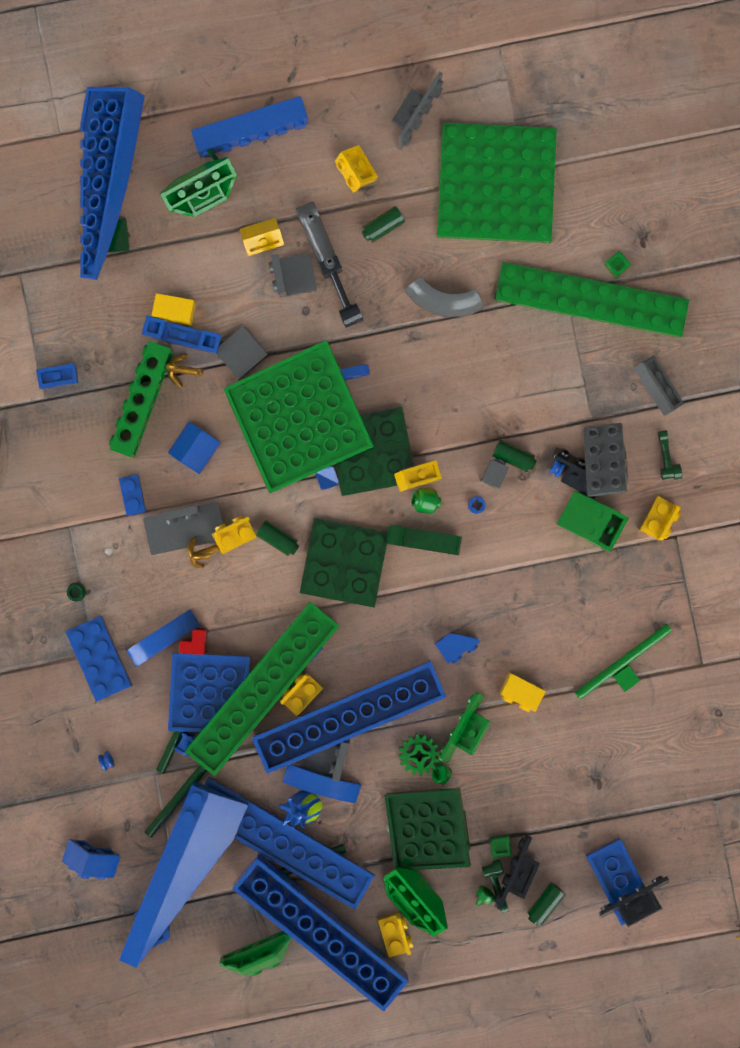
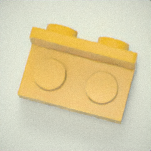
(355, 168)
(660, 518)
(233, 535)
(301, 694)
(394, 934)

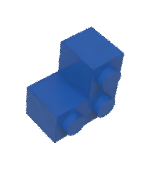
(89, 860)

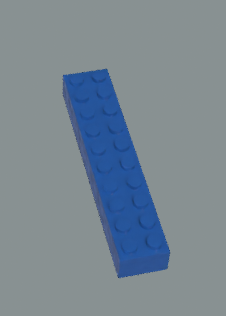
(348, 717)
(321, 932)

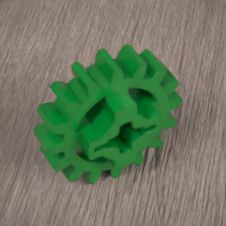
(426, 754)

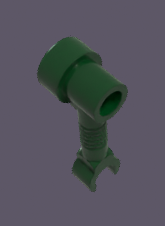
(669, 470)
(493, 871)

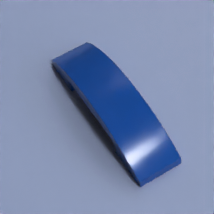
(181, 335)
(163, 637)
(321, 784)

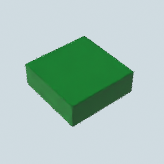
(617, 264)
(626, 678)
(500, 846)

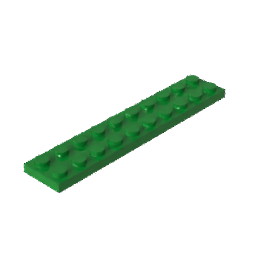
(592, 300)
(261, 689)

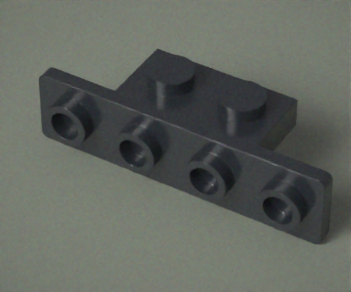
(576, 472)
(520, 875)
(638, 905)

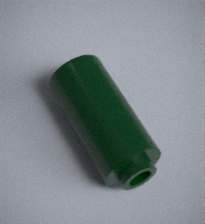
(383, 224)
(514, 456)
(278, 538)
(545, 904)

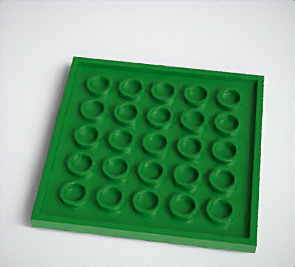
(496, 183)
(298, 417)

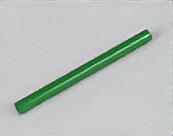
(623, 661)

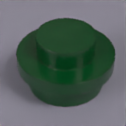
(76, 591)

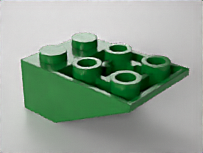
(592, 521)

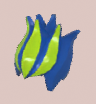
(302, 808)

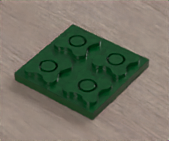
(376, 466)
(344, 562)
(427, 829)

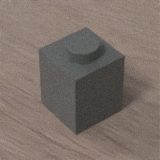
(495, 473)

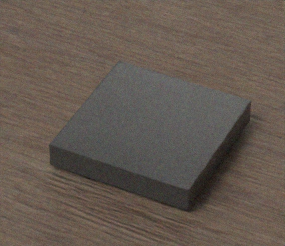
(241, 352)

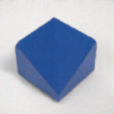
(327, 478)

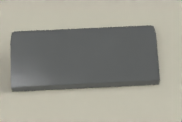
(659, 385)

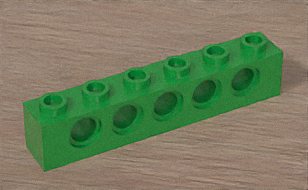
(144, 410)

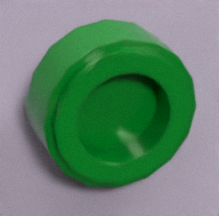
(441, 774)
(485, 895)

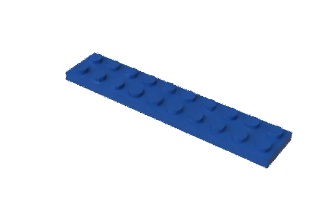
(299, 852)

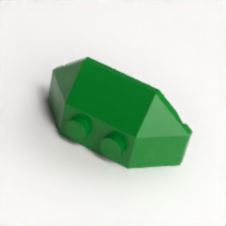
(200, 188)
(416, 900)
(258, 955)

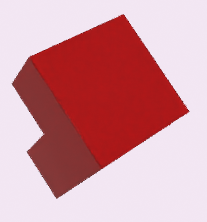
(197, 645)

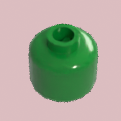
(426, 500)

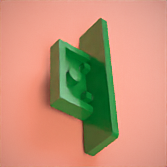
(468, 731)

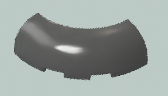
(443, 303)

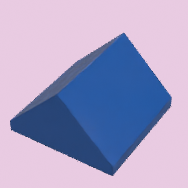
(194, 448)

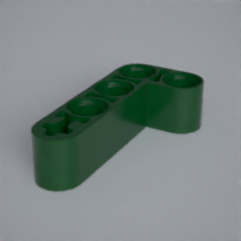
(423, 540)

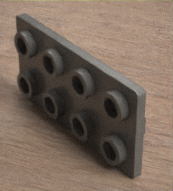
(413, 109)
(605, 460)
(177, 527)
(328, 761)

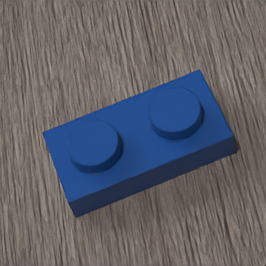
(57, 376)
(132, 495)

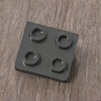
(292, 274)

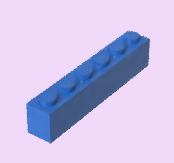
(250, 127)

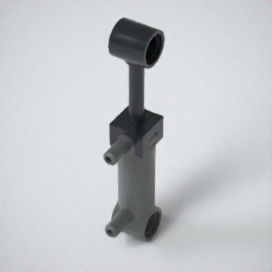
(327, 259)

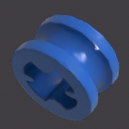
(557, 468)
(479, 499)
(106, 761)

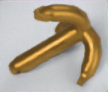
(172, 367)
(201, 554)

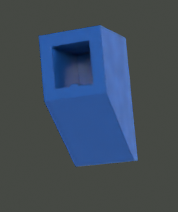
(454, 645)

